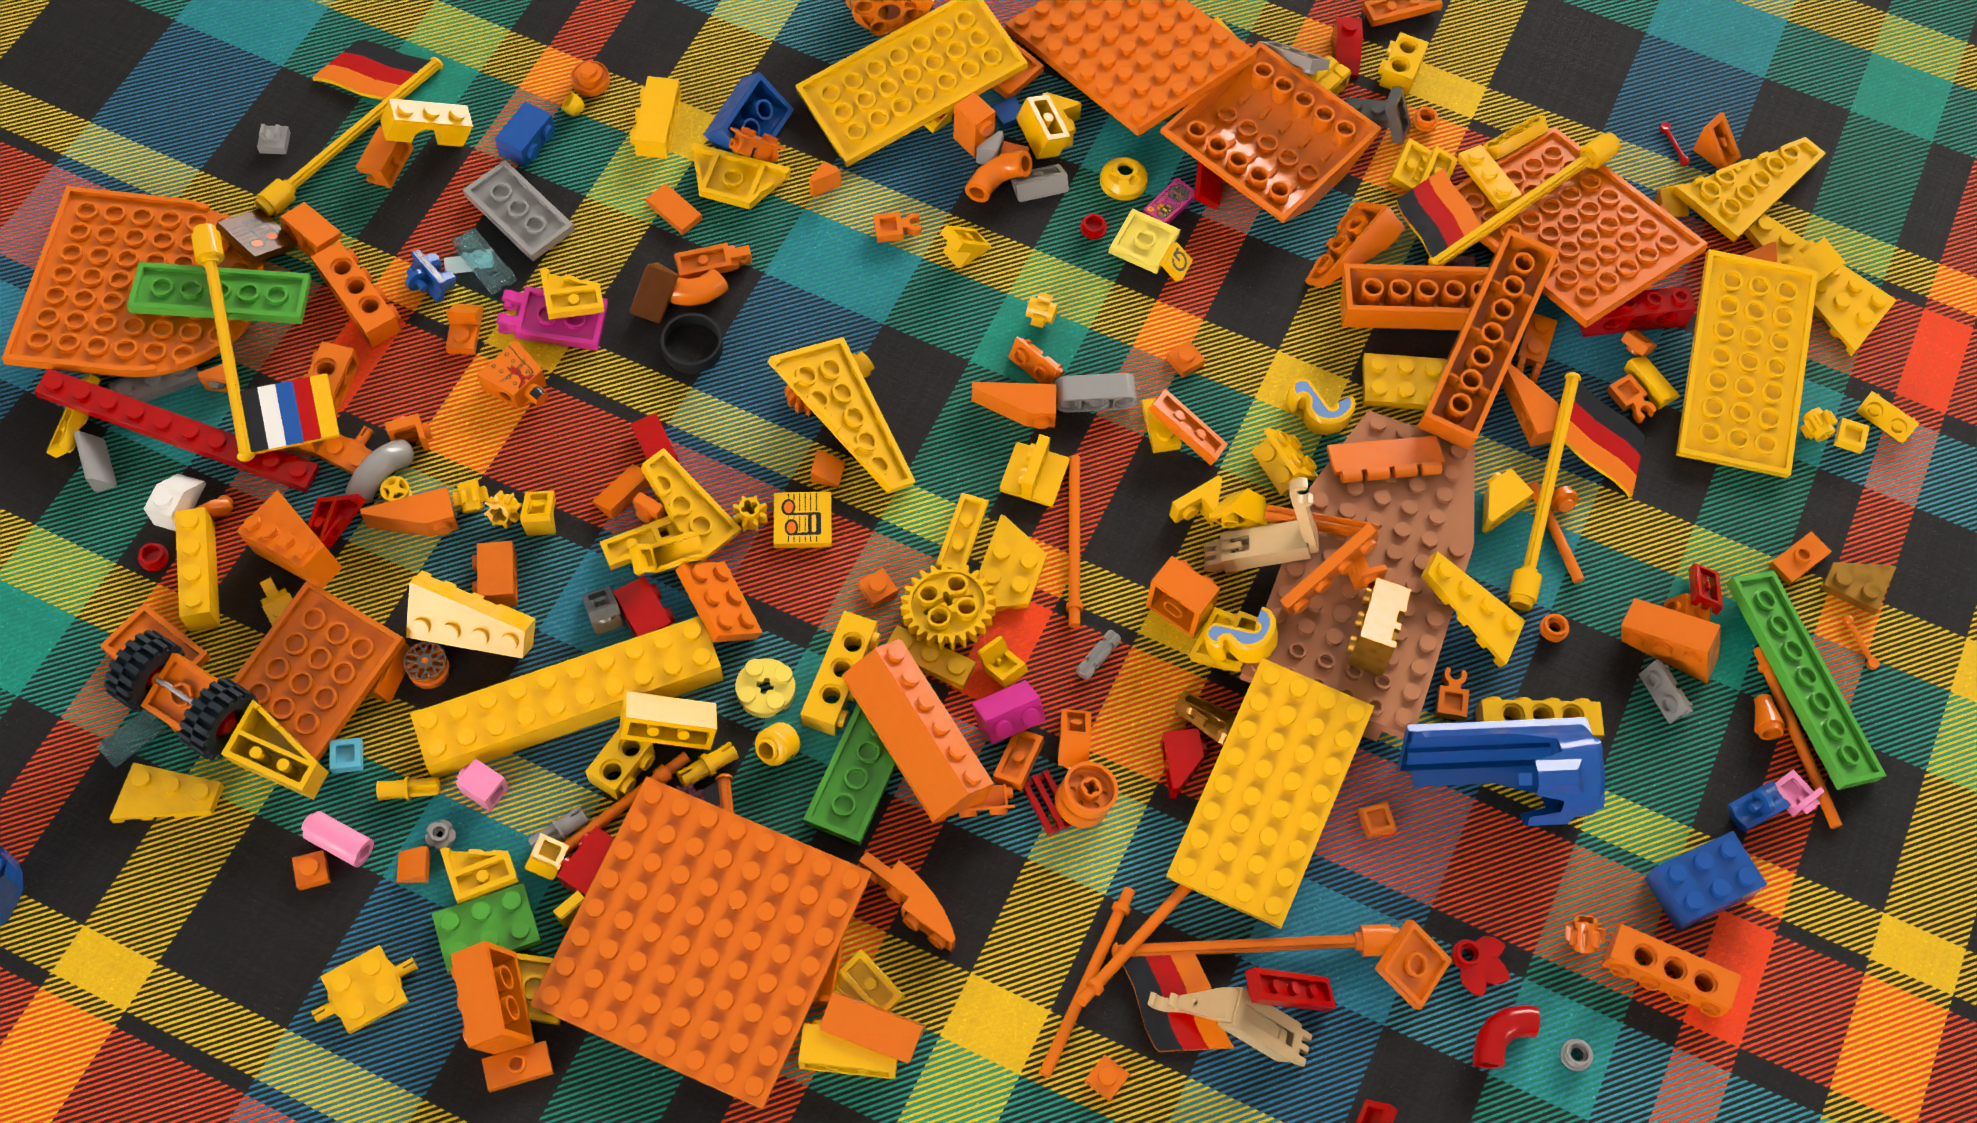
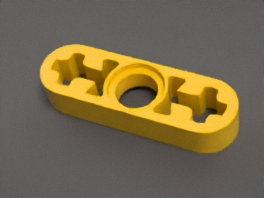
(1516, 137)

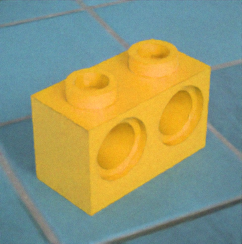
(1403, 62)
(613, 759)

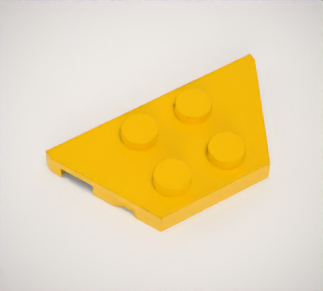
(735, 177)
(1012, 566)

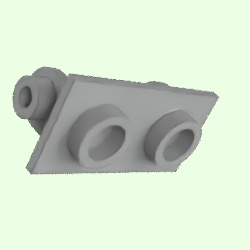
(1664, 692)

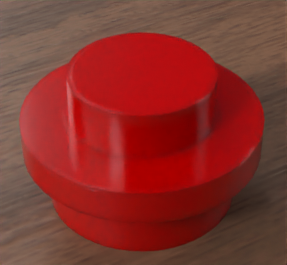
(1093, 226)
(153, 556)

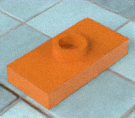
(1800, 558)
(517, 1066)

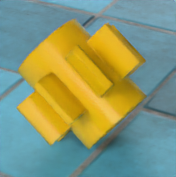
(1041, 310)
(1818, 424)
(470, 496)
(503, 509)
(753, 520)

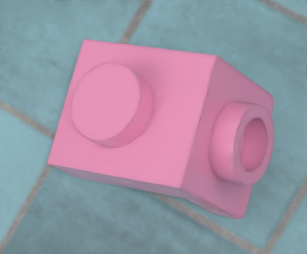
(1798, 793)

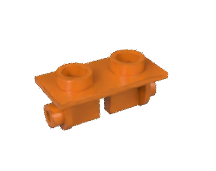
(746, 139)
(1030, 359)
(995, 802)

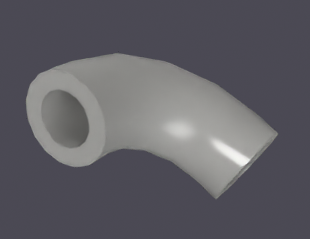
(378, 466)

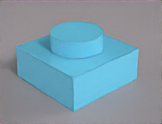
(346, 755)

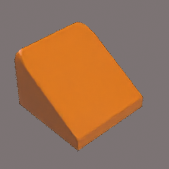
(824, 179)
(827, 469)
(414, 865)

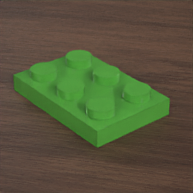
(498, 918)

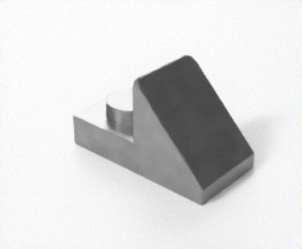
(602, 610)

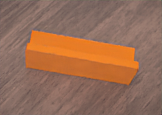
(871, 1026)

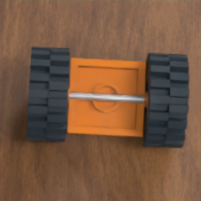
(159, 679)

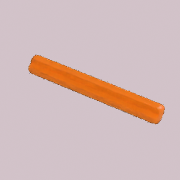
(1323, 522)

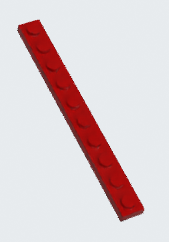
(172, 429)

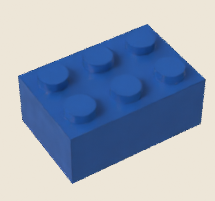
(1705, 881)

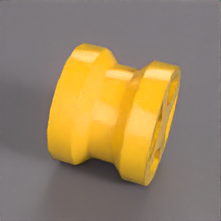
(393, 486)

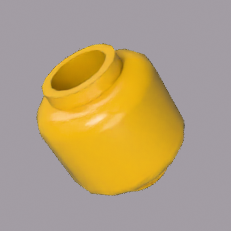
(777, 744)

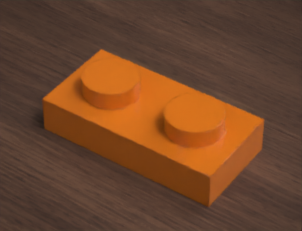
(1018, 759)

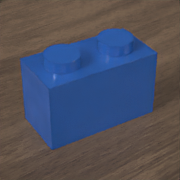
(525, 134)

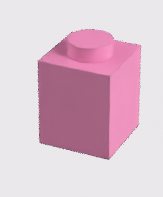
(481, 784)

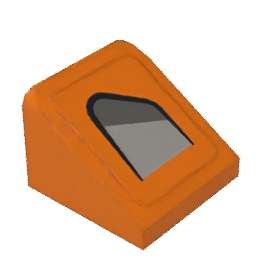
(213, 379)

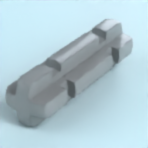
(1098, 654)

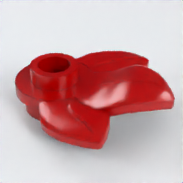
(1484, 964)

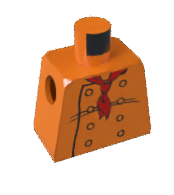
(514, 377)

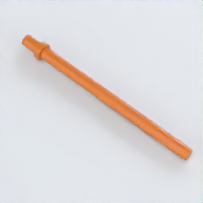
(1074, 606)
(1798, 739)
(1120, 909)
(1095, 985)

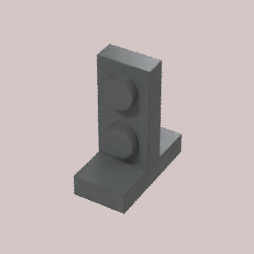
(1386, 114)

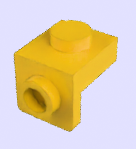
(1001, 663)

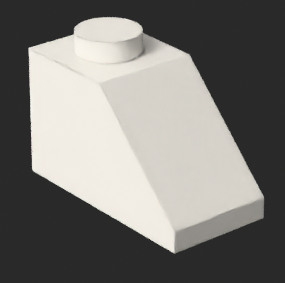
(172, 495)

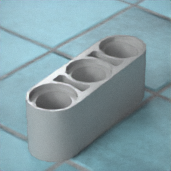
(1096, 392)

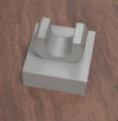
(273, 139)

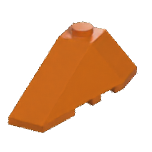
(1361, 236)

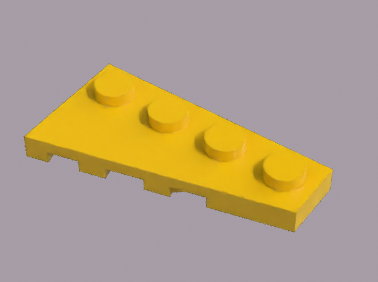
(689, 503)

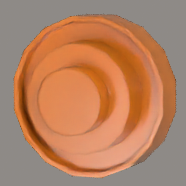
(590, 78)

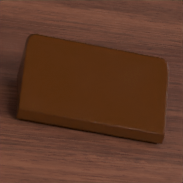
(654, 292)

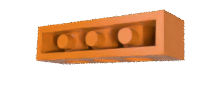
(375, 326)
(343, 365)
(1718, 981)

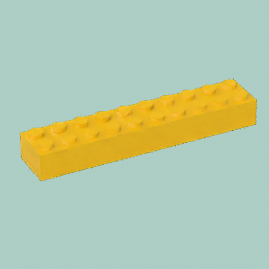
(564, 697)

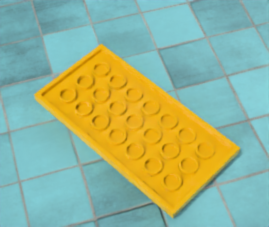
(910, 77)
(1747, 363)
(1270, 793)

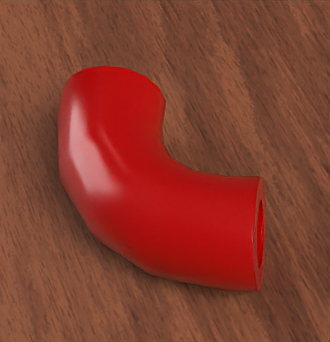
(1500, 1031)

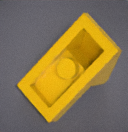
(1069, 112)
(963, 244)
(1201, 499)
(538, 513)

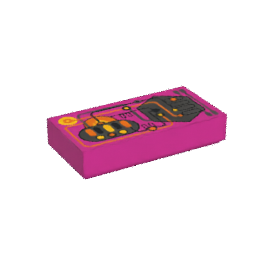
(1170, 201)

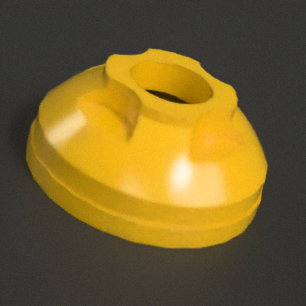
(1123, 186)

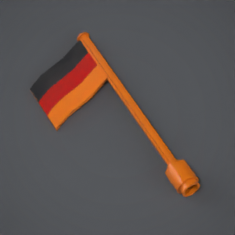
(1176, 969)

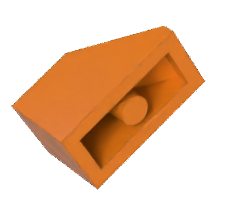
(1074, 737)

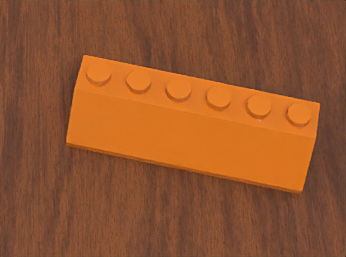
(1408, 295)
(918, 731)

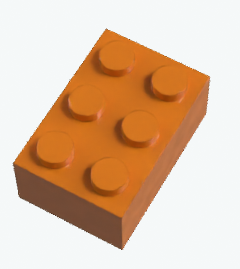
(491, 998)

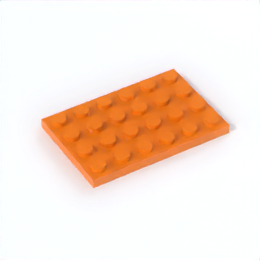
(318, 666)

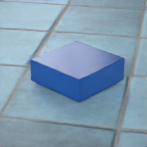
(1006, 112)

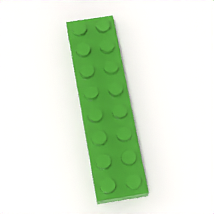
(1806, 680)

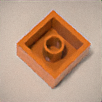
(1182, 596)

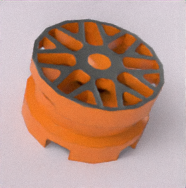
(427, 666)

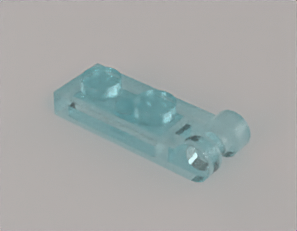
(483, 261)

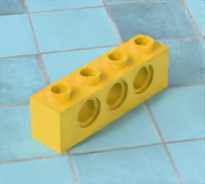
(850, 631)
(1524, 709)

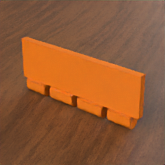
(1381, 456)

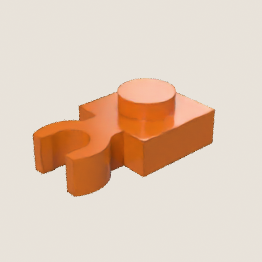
(892, 227)
(1631, 395)
(1451, 699)

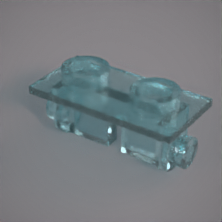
(131, 737)

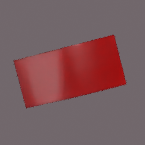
(652, 436)

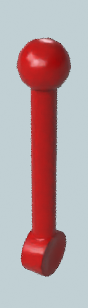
(1665, 128)

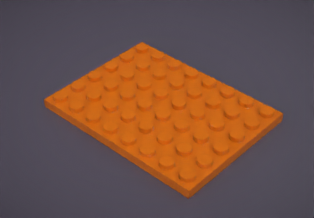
(1133, 54)
(1606, 229)

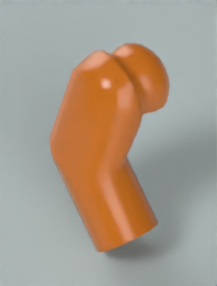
(219, 507)

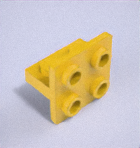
(1283, 459)
(1035, 472)

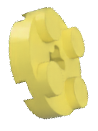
(774, 701)

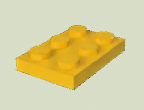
(1399, 380)

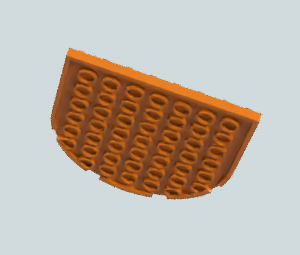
(83, 280)

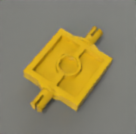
(364, 989)

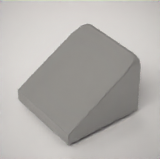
(990, 148)

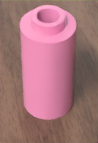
(337, 838)

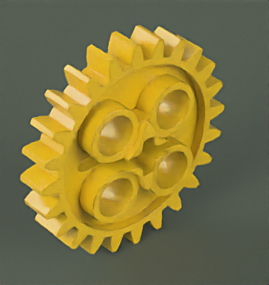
(948, 606)

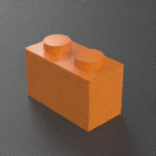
(973, 123)
(496, 572)

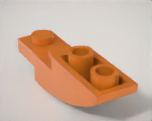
(920, 906)

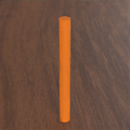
(1559, 539)

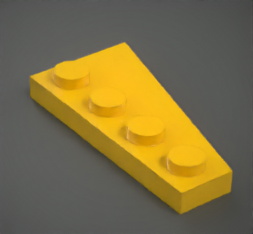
(1486, 615)

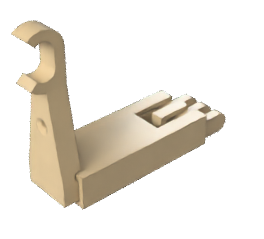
(1267, 543)
(1253, 1023)

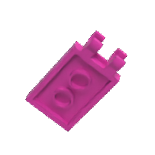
(533, 323)

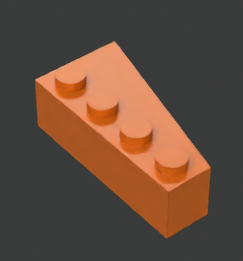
(287, 541)

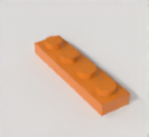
(1321, 578)

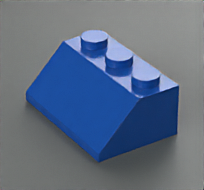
(752, 105)

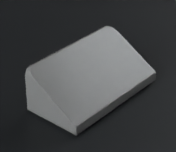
(1041, 183)
(95, 461)

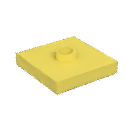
(1143, 240)

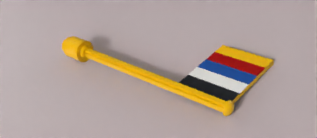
(271, 414)

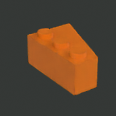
(1673, 638)

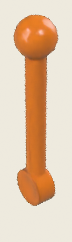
(1872, 662)

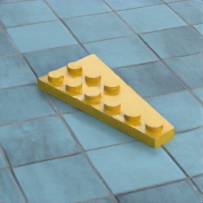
(1842, 300)
(839, 396)

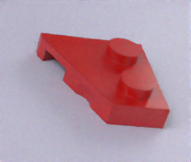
(333, 515)

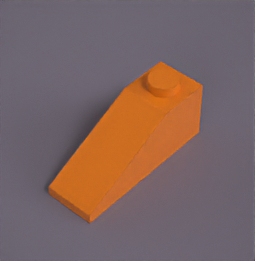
(1023, 402)
(1532, 407)
(419, 514)

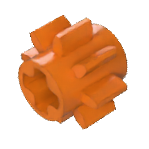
(1585, 934)

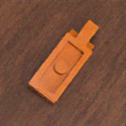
(719, 257)

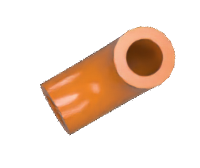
(997, 171)
(699, 290)

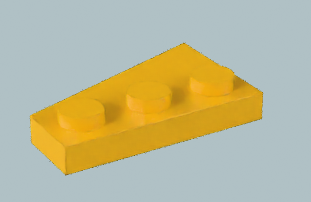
(164, 793)

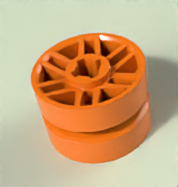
(1086, 794)

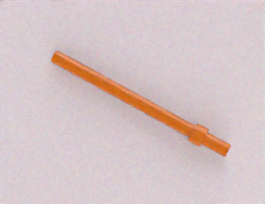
(662, 774)

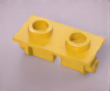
(1887, 417)

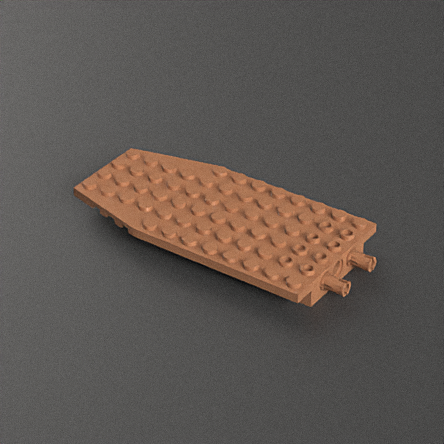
(1414, 522)

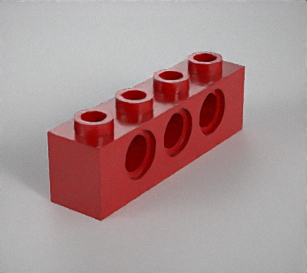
(1647, 311)

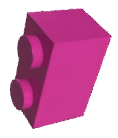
(1008, 712)

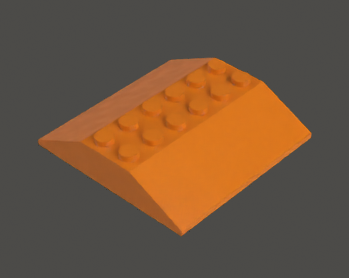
(1274, 135)

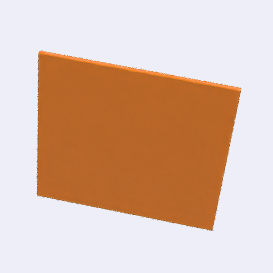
(702, 942)

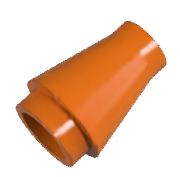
(1767, 718)

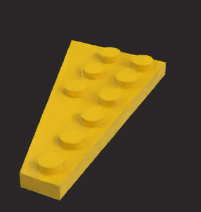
(1748, 189)

